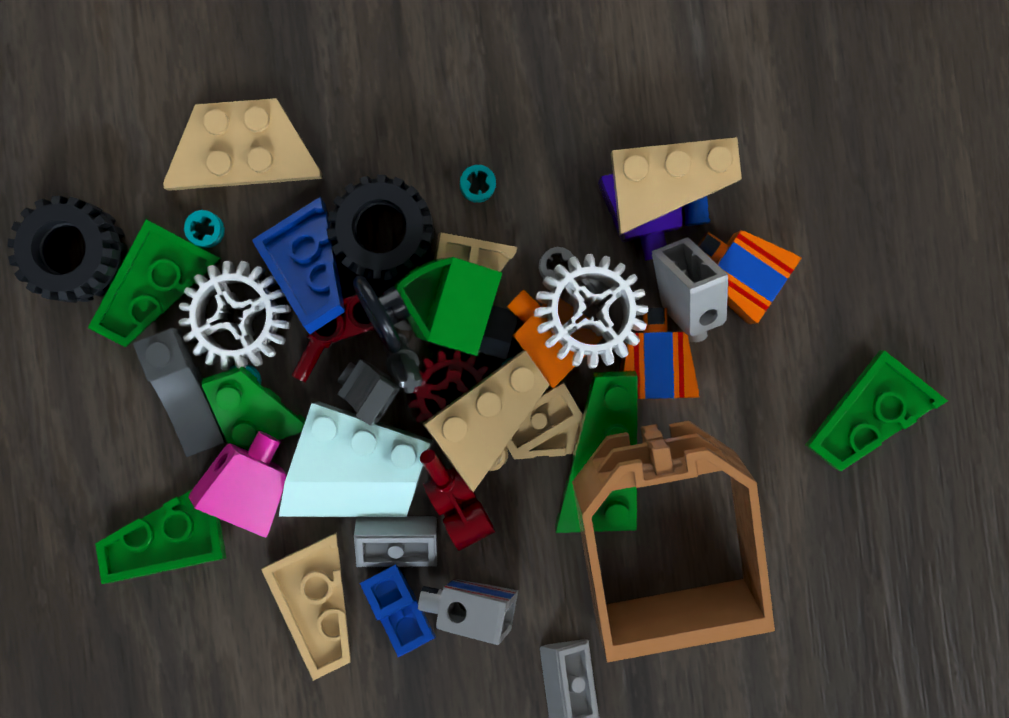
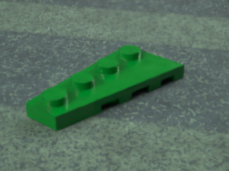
(608, 411)

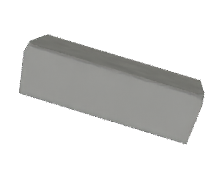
(396, 540)
(569, 680)

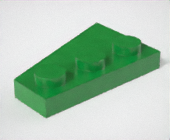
(149, 283)
(872, 410)

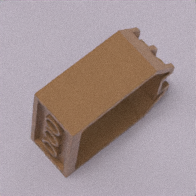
(688, 615)

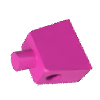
(243, 485)

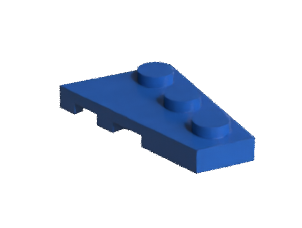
(305, 264)

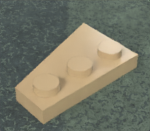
(668, 176)
(486, 417)
(313, 604)

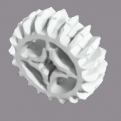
(578, 295)
(226, 300)

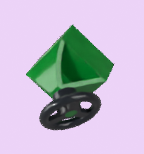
(442, 300)

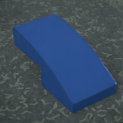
(397, 610)

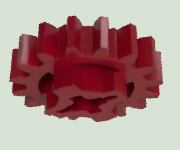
(454, 374)

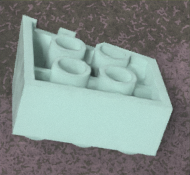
(351, 467)

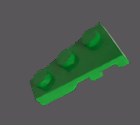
(161, 542)

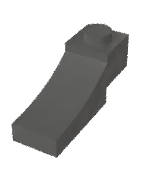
(179, 387)
(367, 390)

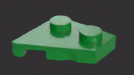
(247, 407)

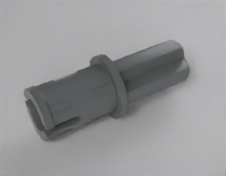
(404, 366)

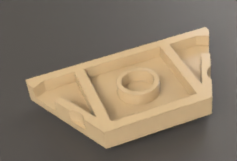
(239, 146)

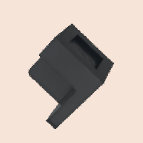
(499, 332)

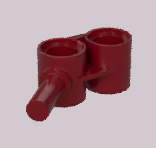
(346, 327)
(464, 514)

